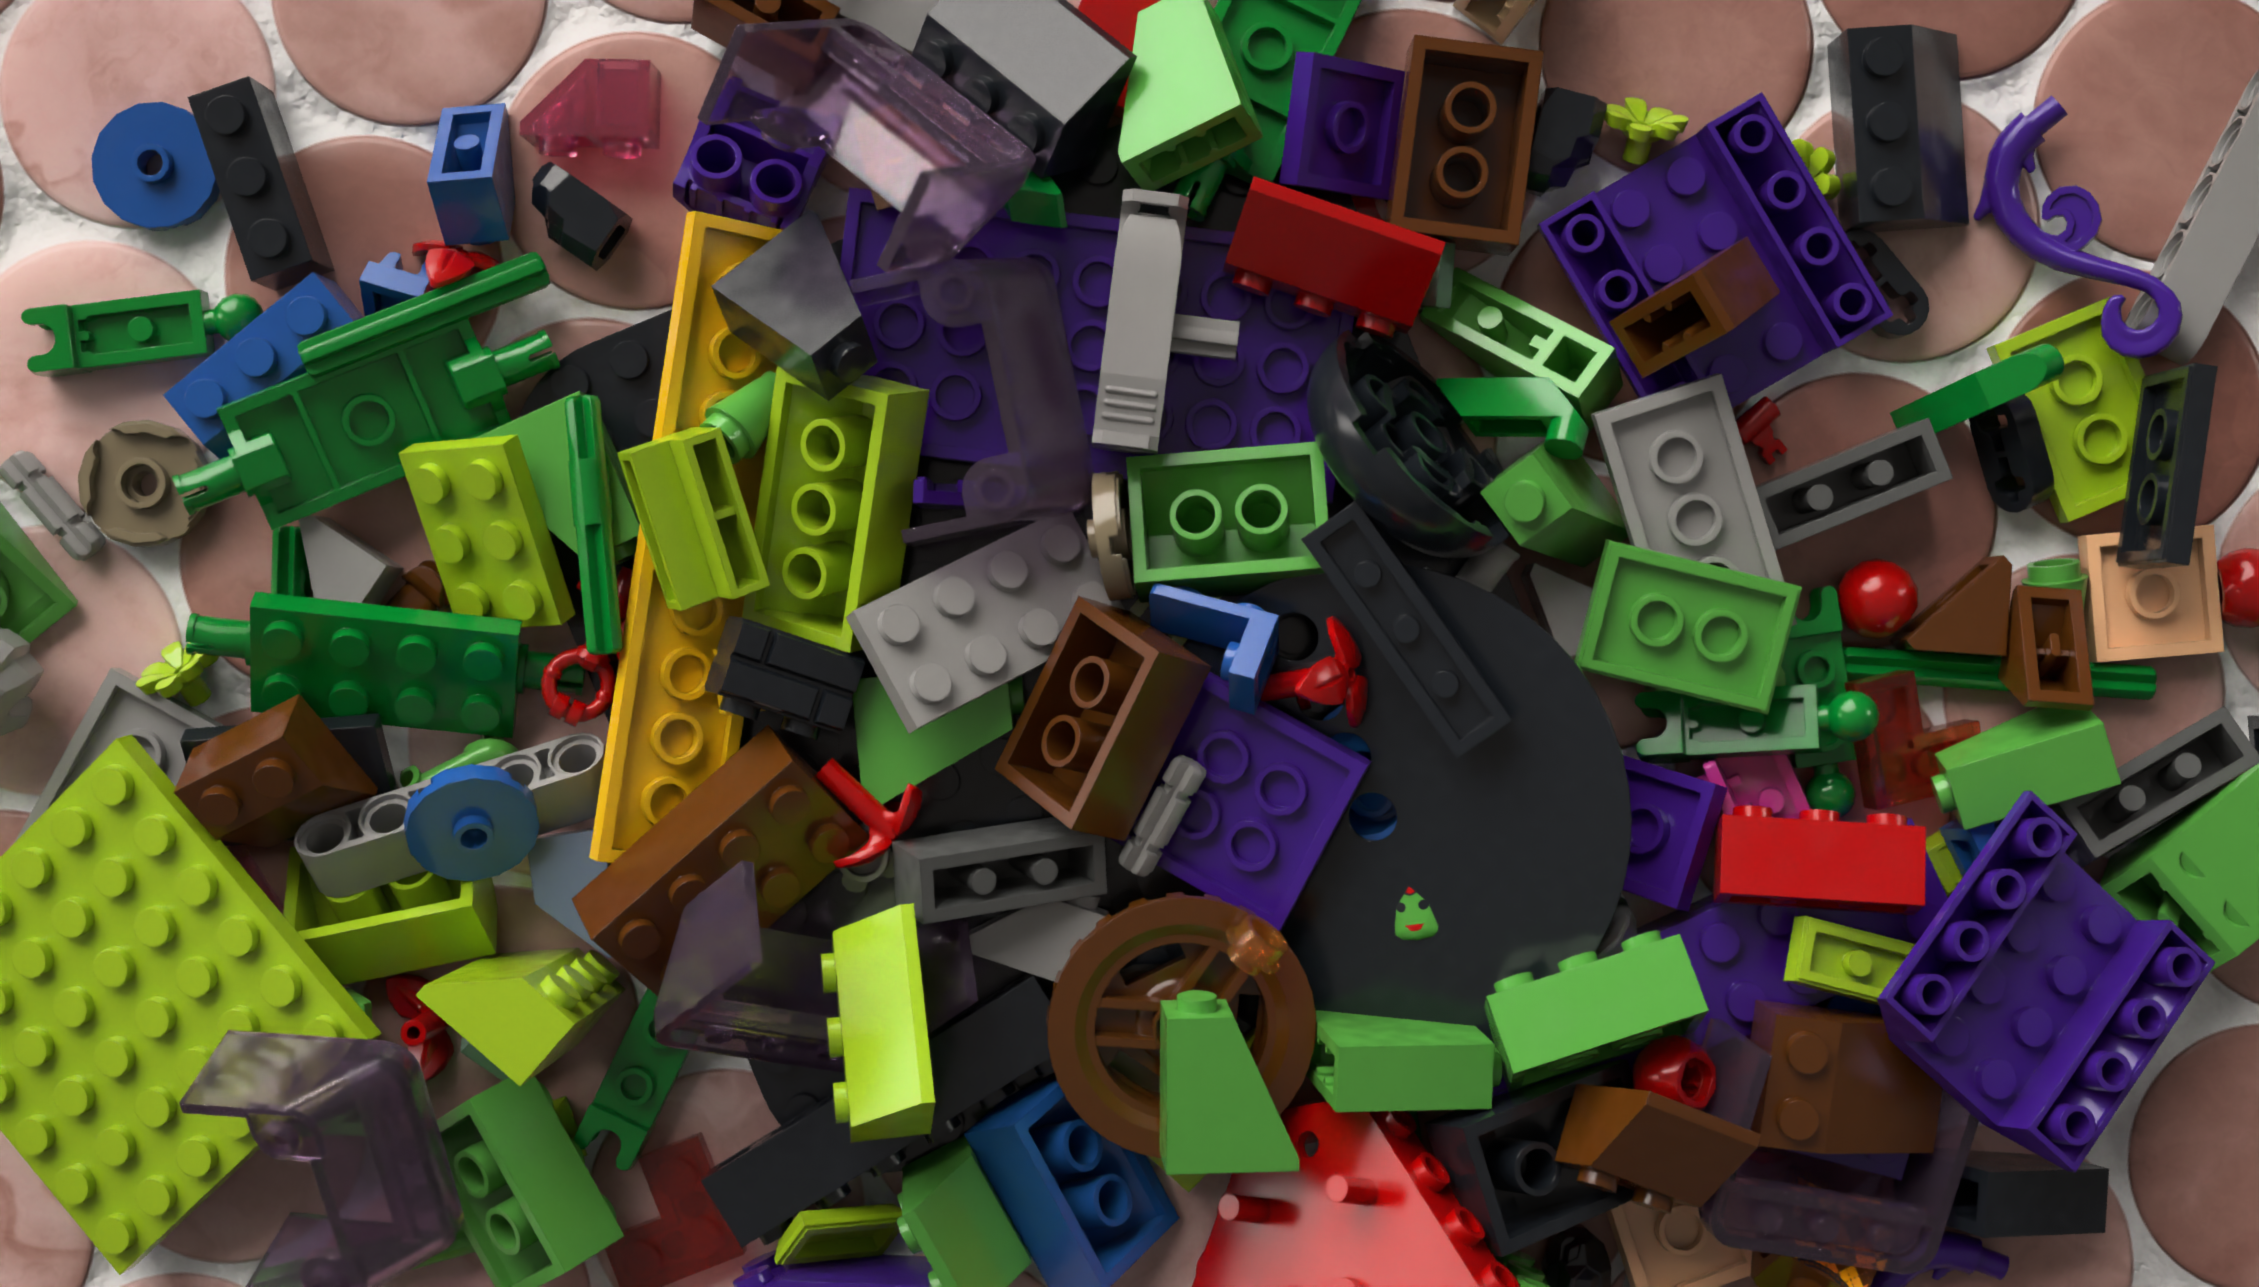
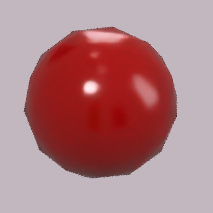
(2239, 587)
(1876, 598)
(1676, 1070)

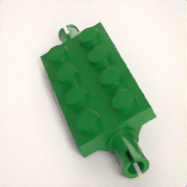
(1265, 45)
(342, 432)
(384, 660)

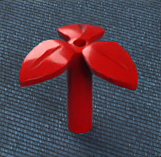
(450, 262)
(1328, 679)
(884, 821)
(426, 1030)

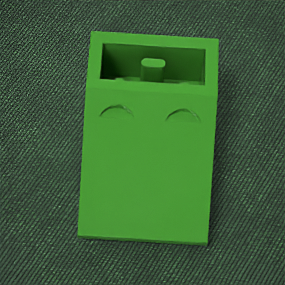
(2198, 870)

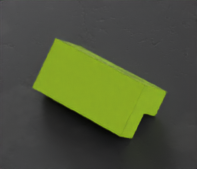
(693, 517)

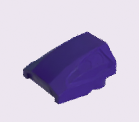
(744, 177)

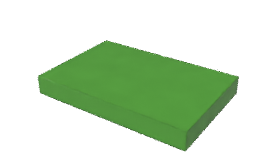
(1687, 626)

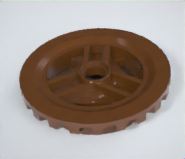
(1100, 1013)

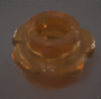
(1256, 945)

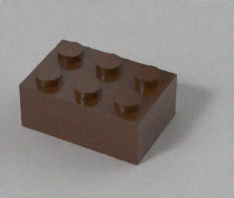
(1464, 142)
(1102, 719)

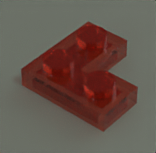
(1899, 753)
(690, 1228)

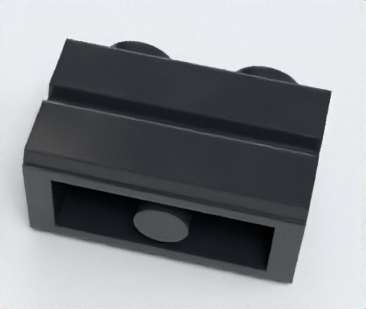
(785, 676)

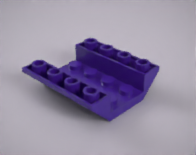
(1690, 204)
(2039, 991)

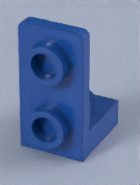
(1240, 628)

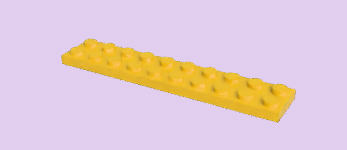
(662, 721)

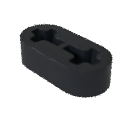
(1894, 281)
(2012, 453)

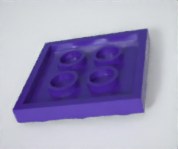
(1263, 805)

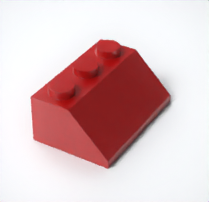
(1331, 258)

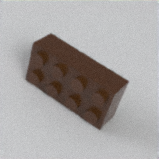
(751, 809)

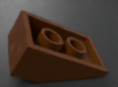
(1840, 1084)

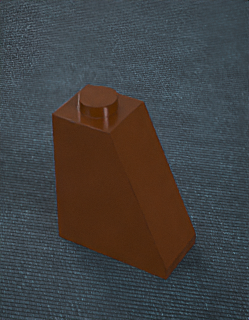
(1695, 308)

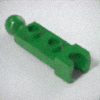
(136, 330)
(1817, 657)
(1717, 730)
(633, 1088)

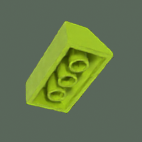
(834, 503)
(525, 1004)

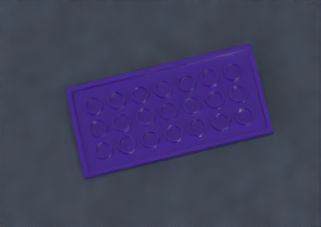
(1206, 399)

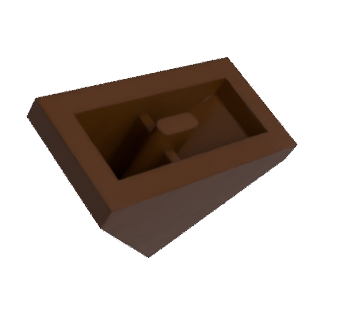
(1965, 617)
(2047, 649)

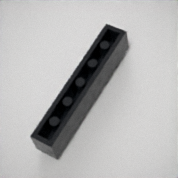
(814, 1157)

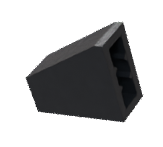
(798, 309)
(2028, 1197)

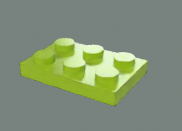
(2085, 413)
(487, 529)

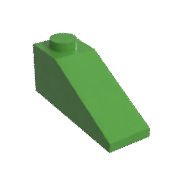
(1523, 341)

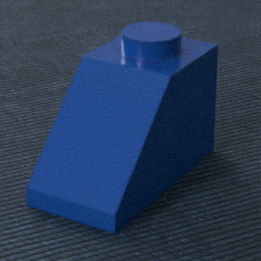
(473, 175)

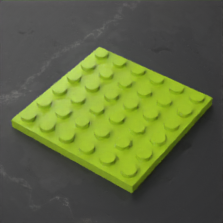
(118, 979)

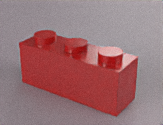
(1820, 861)

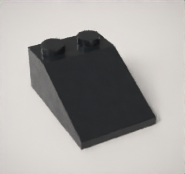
(1506, 1163)

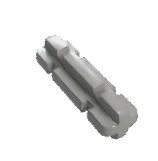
(52, 505)
(1162, 815)

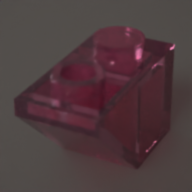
(599, 106)

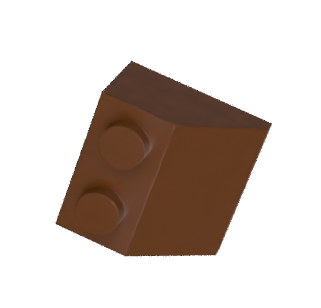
(270, 776)
(1650, 1146)

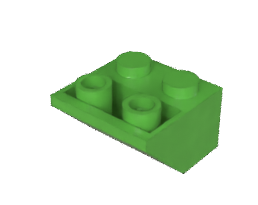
(959, 1220)

